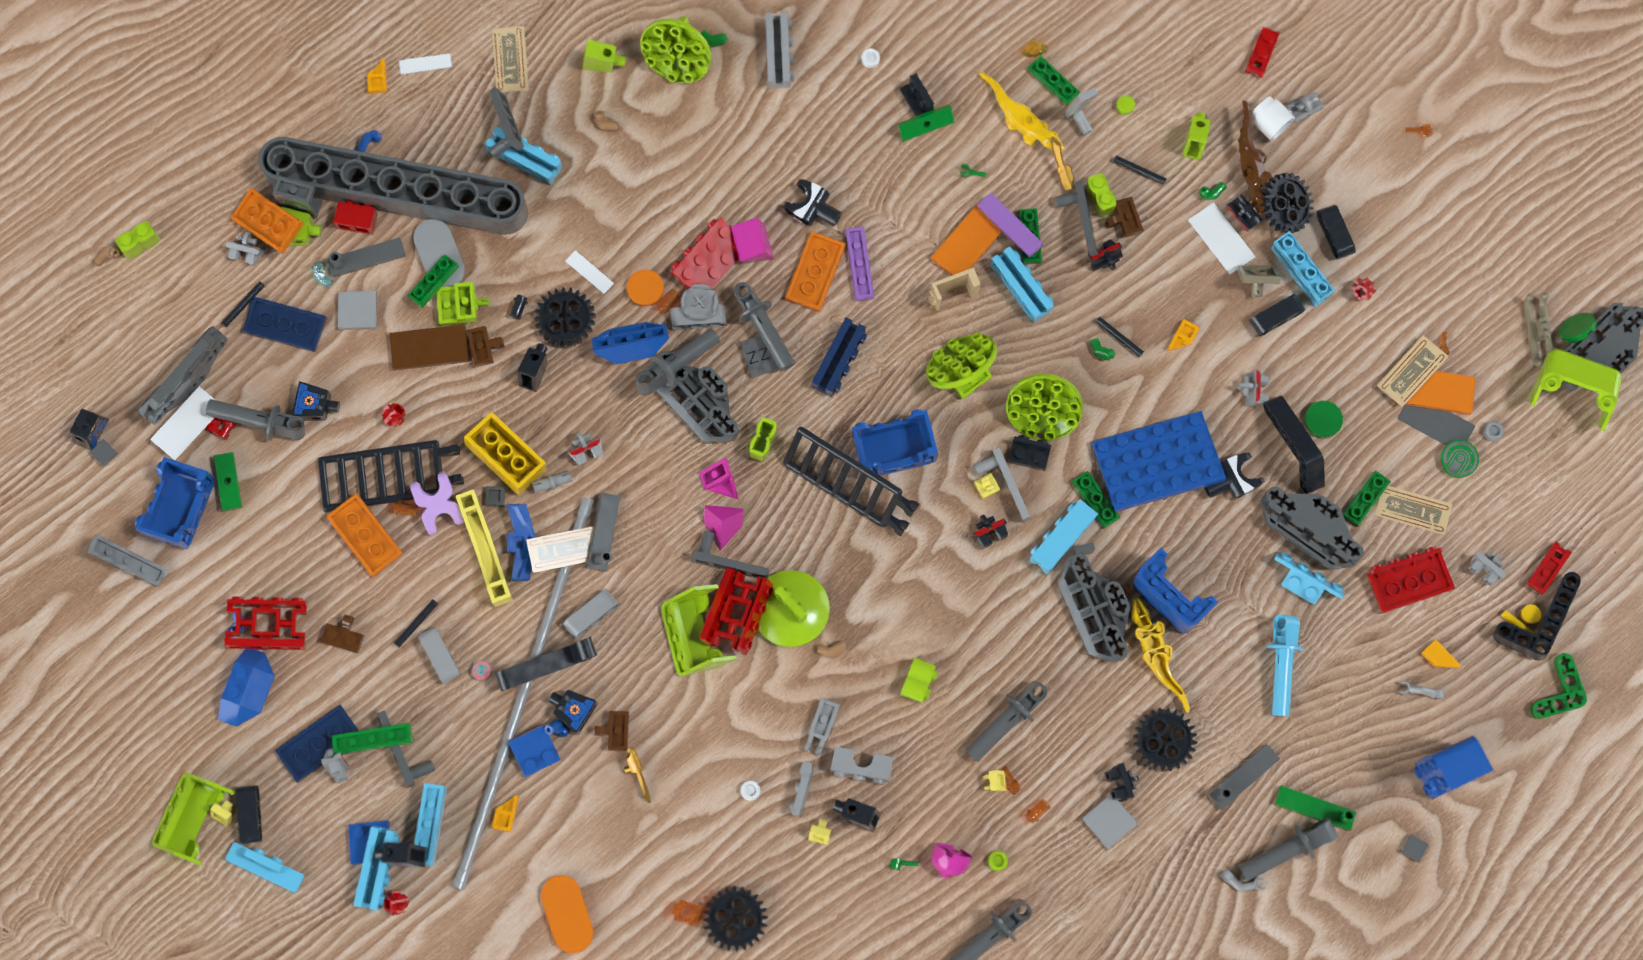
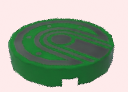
(1459, 458)

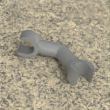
(1433, 693)
(1229, 877)

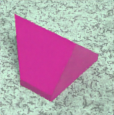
(719, 479)
(723, 522)

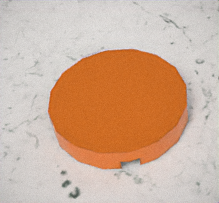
(645, 288)

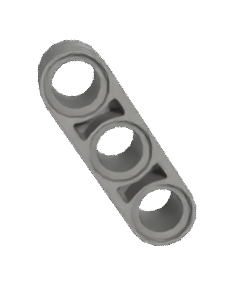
(680, 321)
(591, 614)
(439, 655)

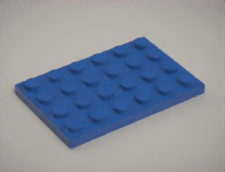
(1158, 461)

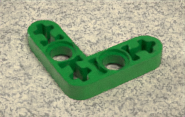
(1569, 691)

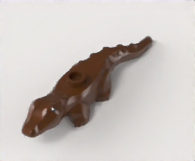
(1252, 162)

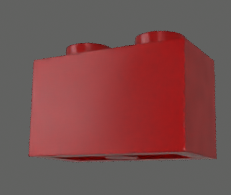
(355, 217)

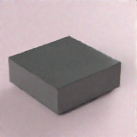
(103, 453)
(495, 496)
(1084, 549)
(1414, 848)

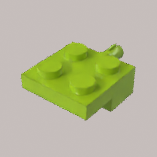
(458, 304)

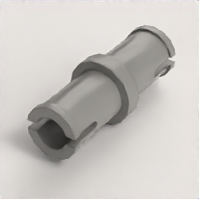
(551, 481)

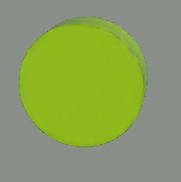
(1125, 105)
(997, 860)

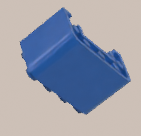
(896, 444)
(176, 504)
(1167, 599)
(1452, 767)

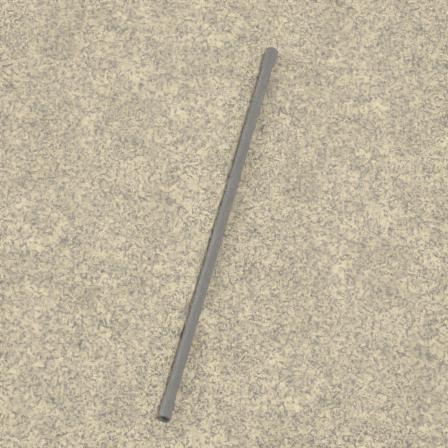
(463, 872)

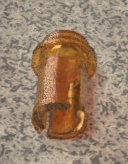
(670, 299)
(405, 508)
(1037, 811)

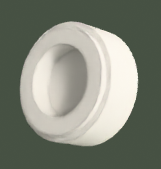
(870, 58)
(750, 790)

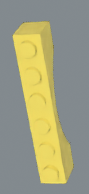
(484, 548)

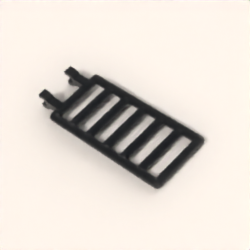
(452, 450)
(897, 499)

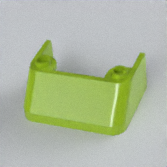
(1565, 366)
(683, 627)
(186, 815)

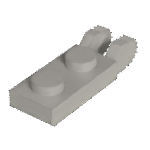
(822, 724)
(802, 788)

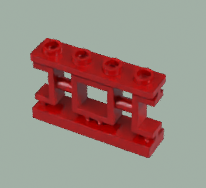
(722, 608)
(265, 639)

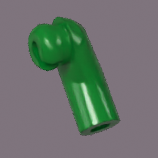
(714, 40)
(1212, 194)
(1101, 352)

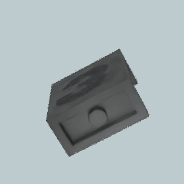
(296, 196)

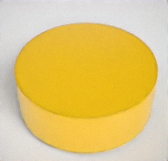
(1530, 614)

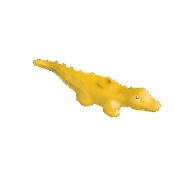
(1021, 118)
(1154, 649)

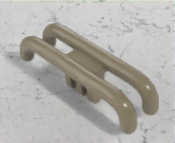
(1540, 329)

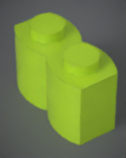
(1099, 193)
(135, 241)
(760, 444)
(918, 680)

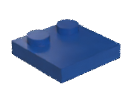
(534, 750)
(359, 837)

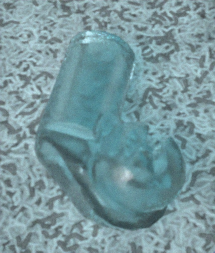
(319, 276)

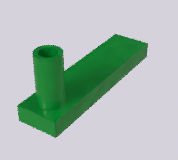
(373, 739)
(1314, 807)

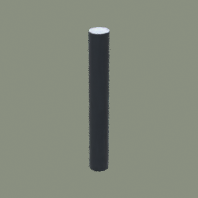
(1140, 170)
(243, 303)
(1119, 336)
(416, 622)

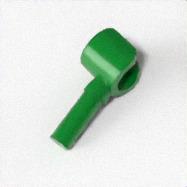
(970, 172)
(896, 863)

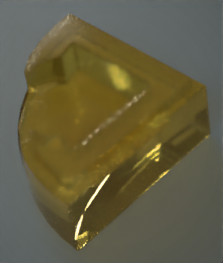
(1034, 49)

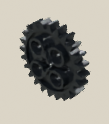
(1287, 203)
(581, 315)
(1181, 746)
(745, 934)

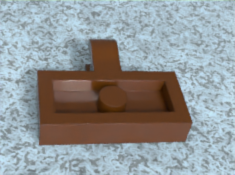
(1127, 217)
(482, 346)
(342, 636)
(616, 731)

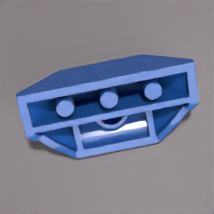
(630, 342)
(246, 688)

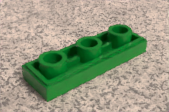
(1061, 88)
(926, 122)
(1029, 218)
(433, 281)
(225, 471)
(1088, 489)
(1360, 506)

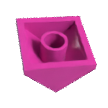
(752, 241)

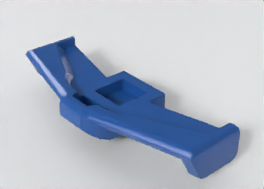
(517, 542)

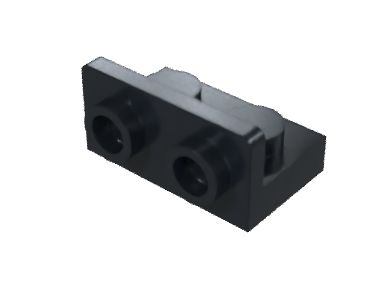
(917, 96)
(1029, 452)

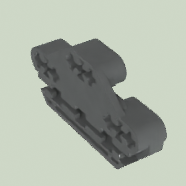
(1616, 341)
(185, 377)
(696, 393)
(1314, 525)
(1096, 604)

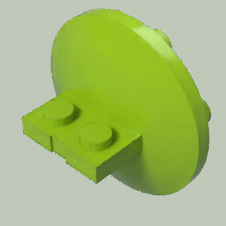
(676, 50)
(963, 364)
(1044, 406)
(795, 610)

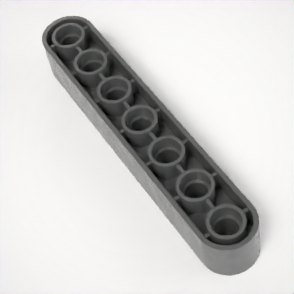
(408, 197)

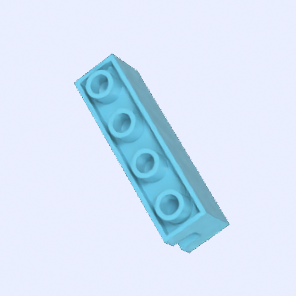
(529, 159)
(1302, 269)
(1022, 285)
(1063, 536)
(430, 820)
(374, 873)

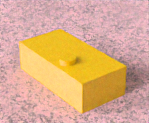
(505, 453)

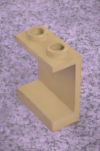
(953, 282)

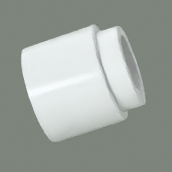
(1272, 118)

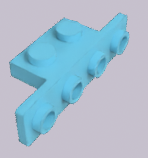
(1305, 582)
(267, 868)

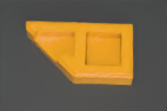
(377, 79)
(1184, 335)
(1439, 656)
(505, 815)

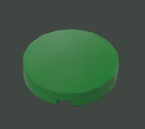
(1577, 327)
(1323, 419)

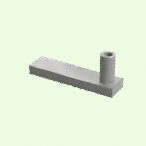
(1078, 106)
(998, 460)

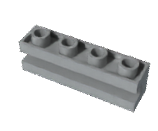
(778, 50)

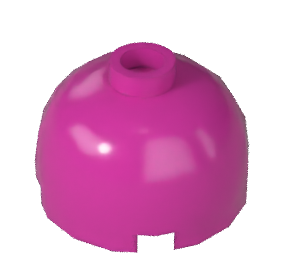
(950, 860)

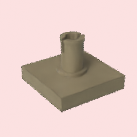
(1258, 276)

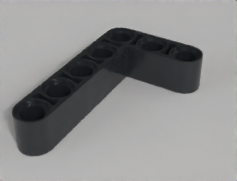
(1299, 442)
(1548, 623)
(546, 664)

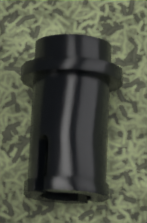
(518, 307)

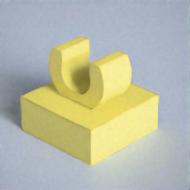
(987, 486)
(997, 781)
(222, 813)
(820, 833)

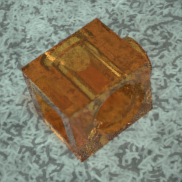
(696, 913)

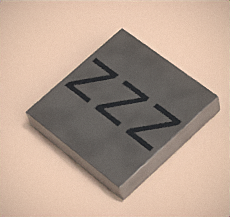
(758, 357)

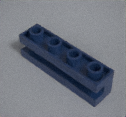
(838, 357)

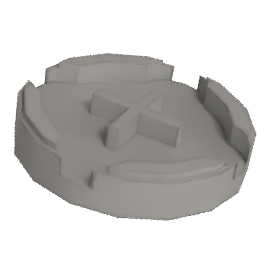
(699, 302)

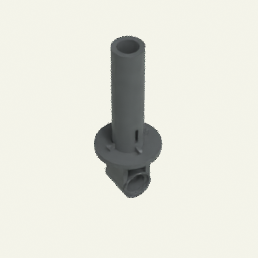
(756, 312)
(663, 370)
(273, 423)
(1019, 708)
(1303, 842)
(1002, 925)

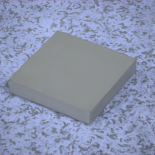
(357, 310)
(1109, 821)

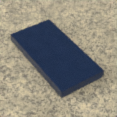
(284, 324)
(304, 751)

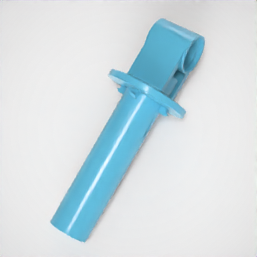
(1285, 644)

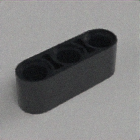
(1336, 232)
(1277, 315)
(249, 814)

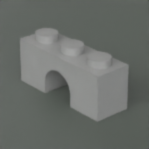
(844, 765)

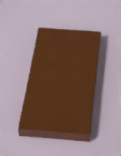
(429, 347)

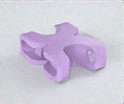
(436, 503)

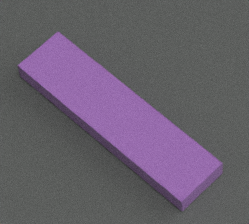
(1010, 225)
(859, 264)

